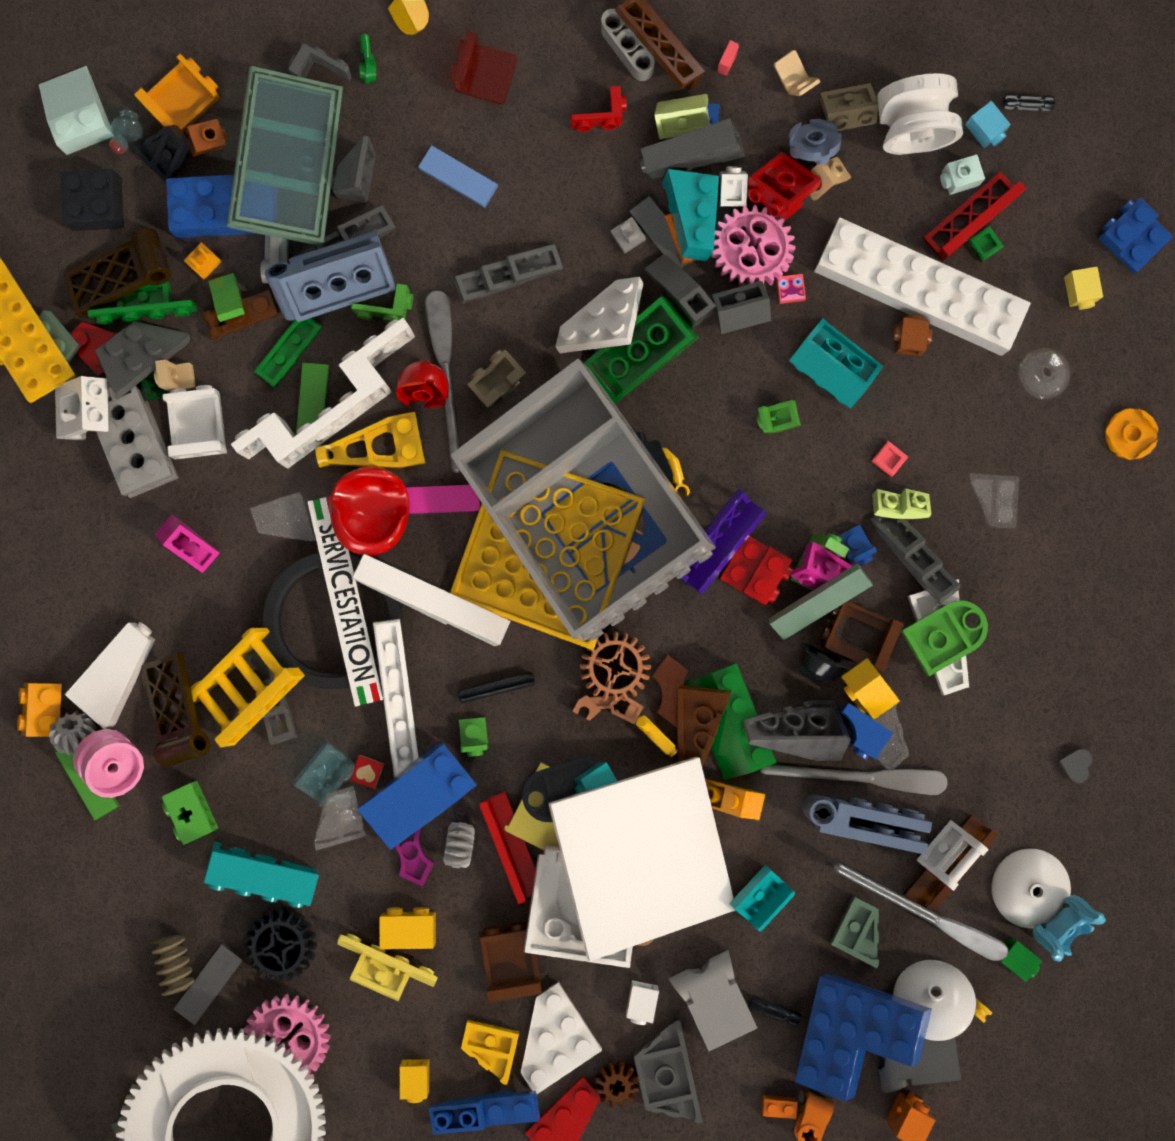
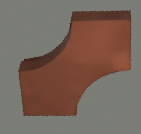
(670, 677)

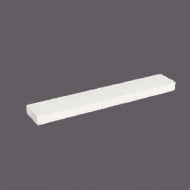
(396, 694)

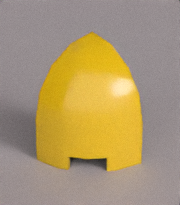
(409, 15)

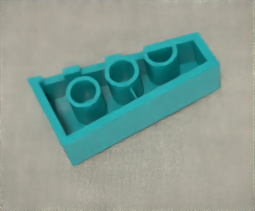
(260, 876)

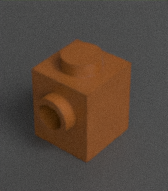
(198, 136)
(912, 335)

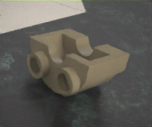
(497, 379)

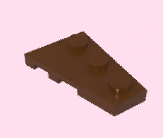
(698, 720)

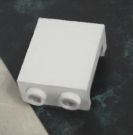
(195, 422)

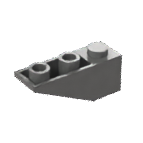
(681, 290)

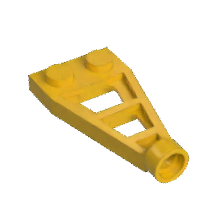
(406, 440)

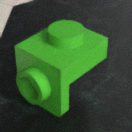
(778, 417)

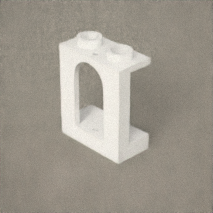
(81, 417)

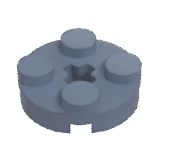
(803, 144)

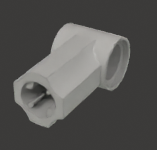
(275, 251)

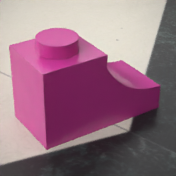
(186, 543)

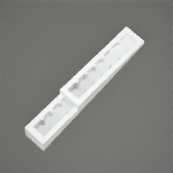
(431, 600)

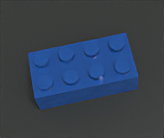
(200, 206)

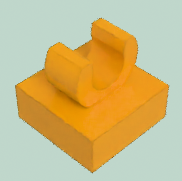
(202, 260)

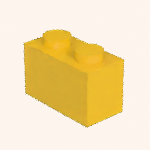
(869, 689)
(407, 929)

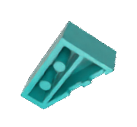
(693, 210)

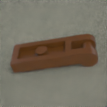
(256, 309)

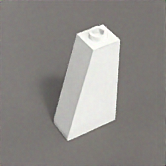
(110, 678)

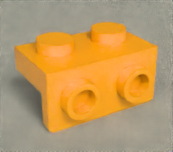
(40, 708)

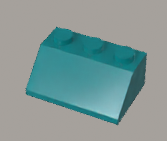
(836, 363)

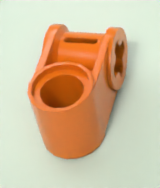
(813, 1116)

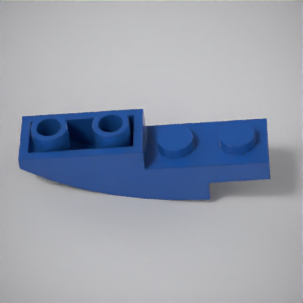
(484, 1110)

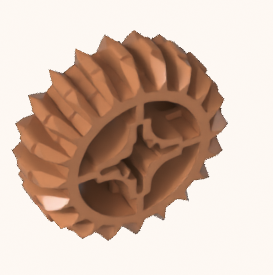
(637, 674)

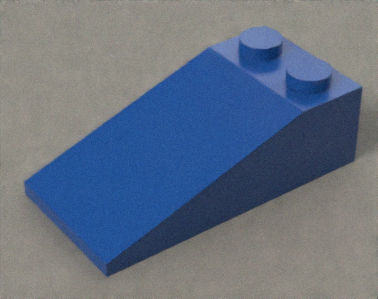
(416, 795)

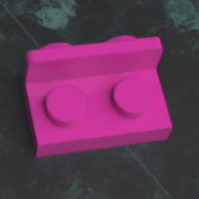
(818, 566)

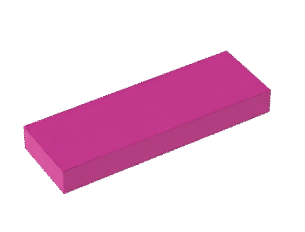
(442, 499)

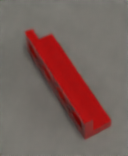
(981, 220)
(511, 849)

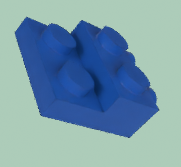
(1135, 234)

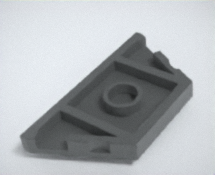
(133, 354)
(667, 1075)

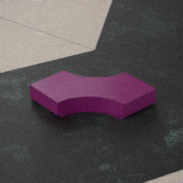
(414, 862)

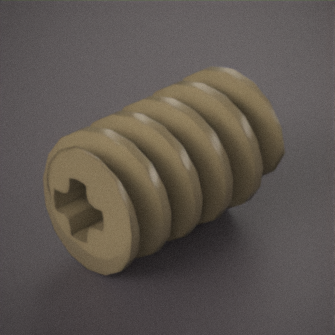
(173, 964)

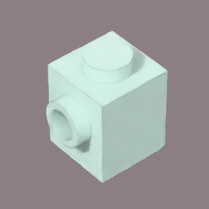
(962, 175)

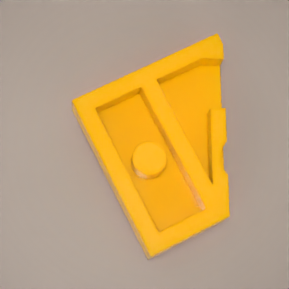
(491, 1046)

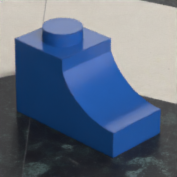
(867, 734)

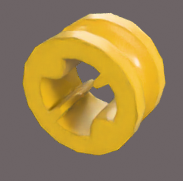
(981, 1011)

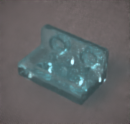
(324, 773)

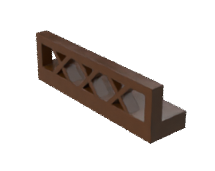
(661, 42)
(931, 891)

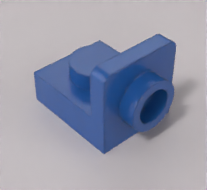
(859, 546)

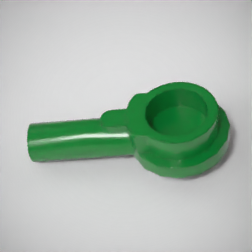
(367, 69)

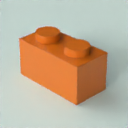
(779, 1106)

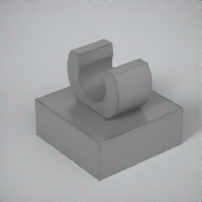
(628, 235)

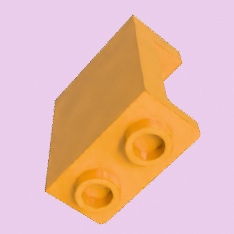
(180, 95)

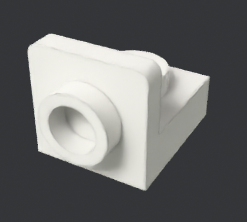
(733, 187)

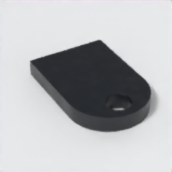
(554, 784)

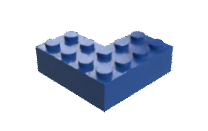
(849, 1022)

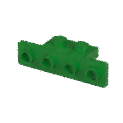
(147, 301)

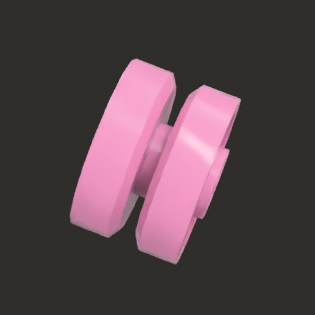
(108, 763)

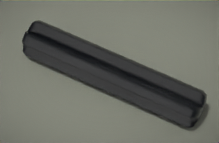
(496, 687)

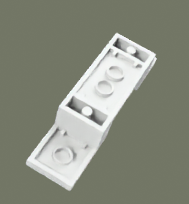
(359, 368)

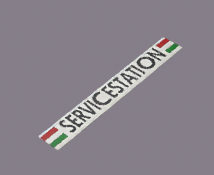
(346, 607)

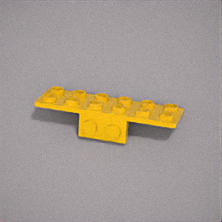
(27, 345)

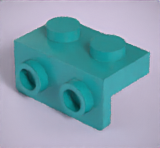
(762, 898)

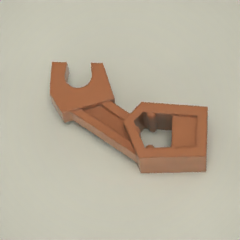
(595, 705)

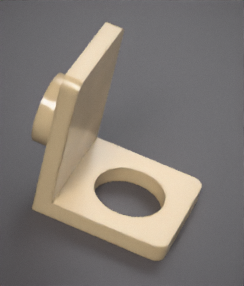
(794, 75)
(831, 174)

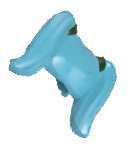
(1066, 926)

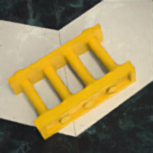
(266, 696)

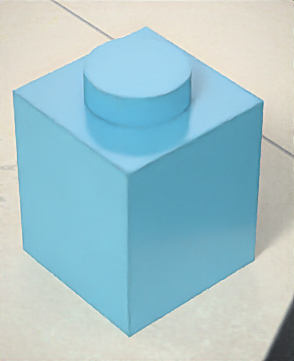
(988, 125)

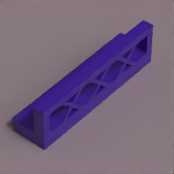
(735, 528)

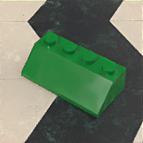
(731, 744)

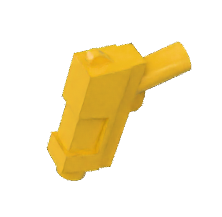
(656, 736)

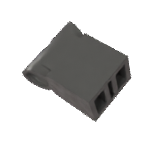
(936, 1065)

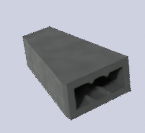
(693, 150)

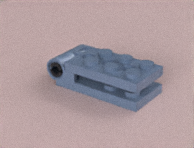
(331, 277)
(836, 815)

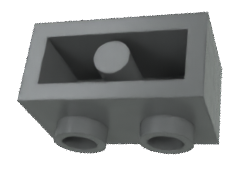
(742, 307)

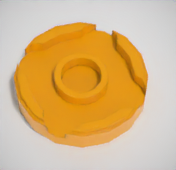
(1131, 441)

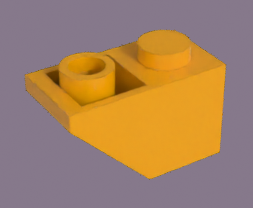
(735, 800)

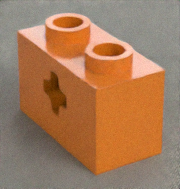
(910, 1118)

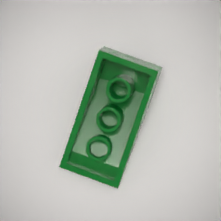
(656, 340)

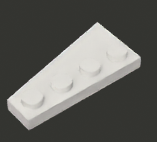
(954, 676)

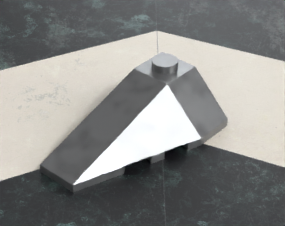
(805, 731)

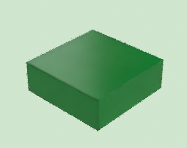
(985, 244)

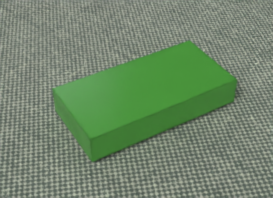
(226, 297)

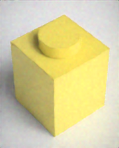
(1083, 287)

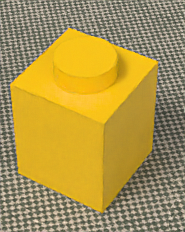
(414, 1080)

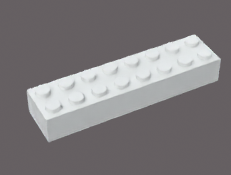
(922, 287)

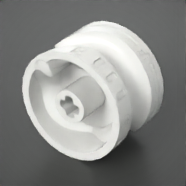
(919, 114)

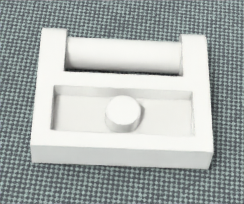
(946, 849)

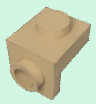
(172, 376)

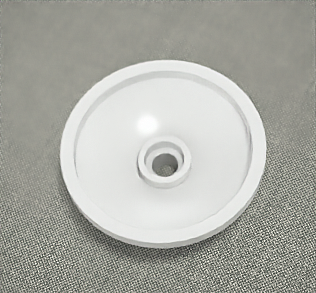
(1015, 882)
(952, 1009)

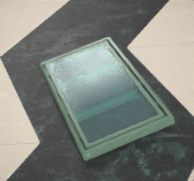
(285, 156)

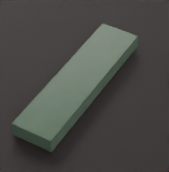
(820, 601)

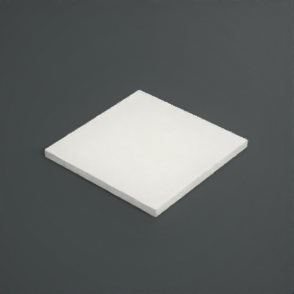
(642, 857)

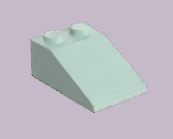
(74, 111)

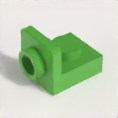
(473, 736)

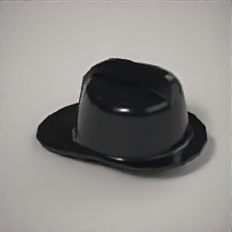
(823, 665)

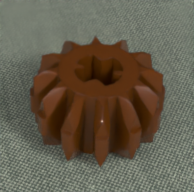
(608, 1078)

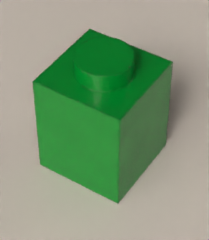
(1021, 960)

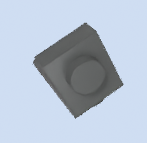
(302, 62)

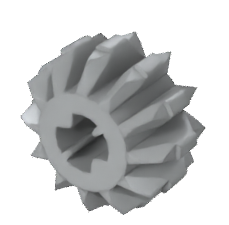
(70, 731)
(459, 845)

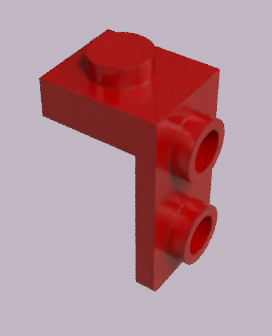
(607, 120)

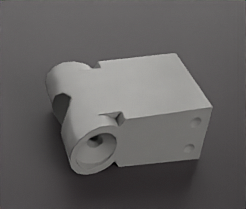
(715, 1001)

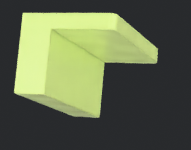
(681, 115)

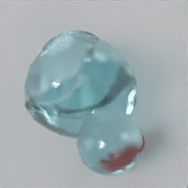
(125, 129)

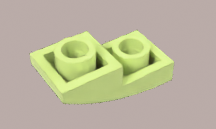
(907, 505)

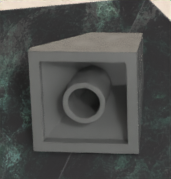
(355, 173)

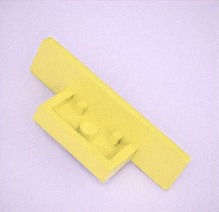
(382, 971)

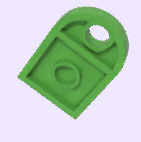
(944, 636)

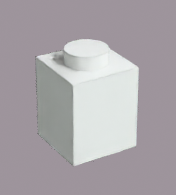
(642, 1002)

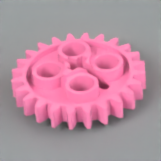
(774, 238)
(268, 1022)

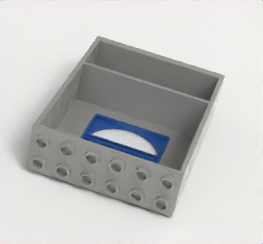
(581, 432)

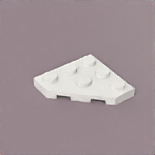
(604, 320)
(556, 1040)

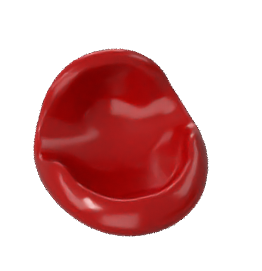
(369, 510)

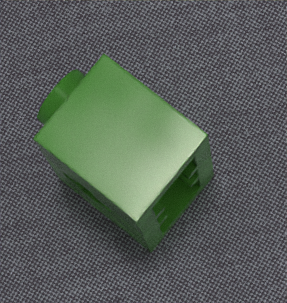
(196, 825)

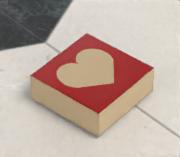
(367, 771)

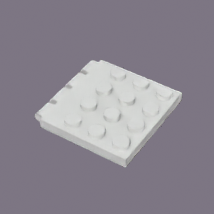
(553, 919)

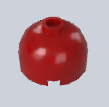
(418, 383)

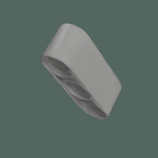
(629, 57)

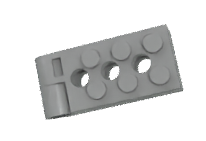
(148, 443)

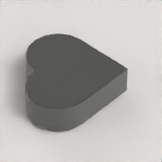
(1076, 765)

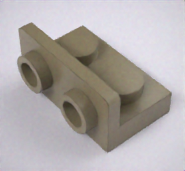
(850, 106)

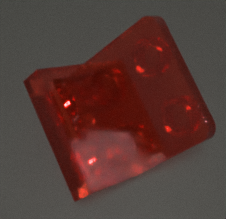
(482, 70)

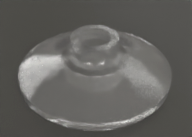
(1034, 379)

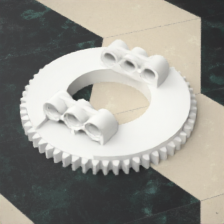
(224, 1061)

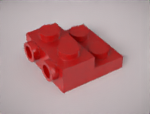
(782, 185)
(757, 571)

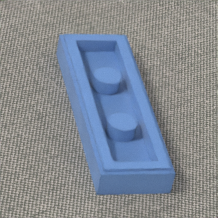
(458, 176)

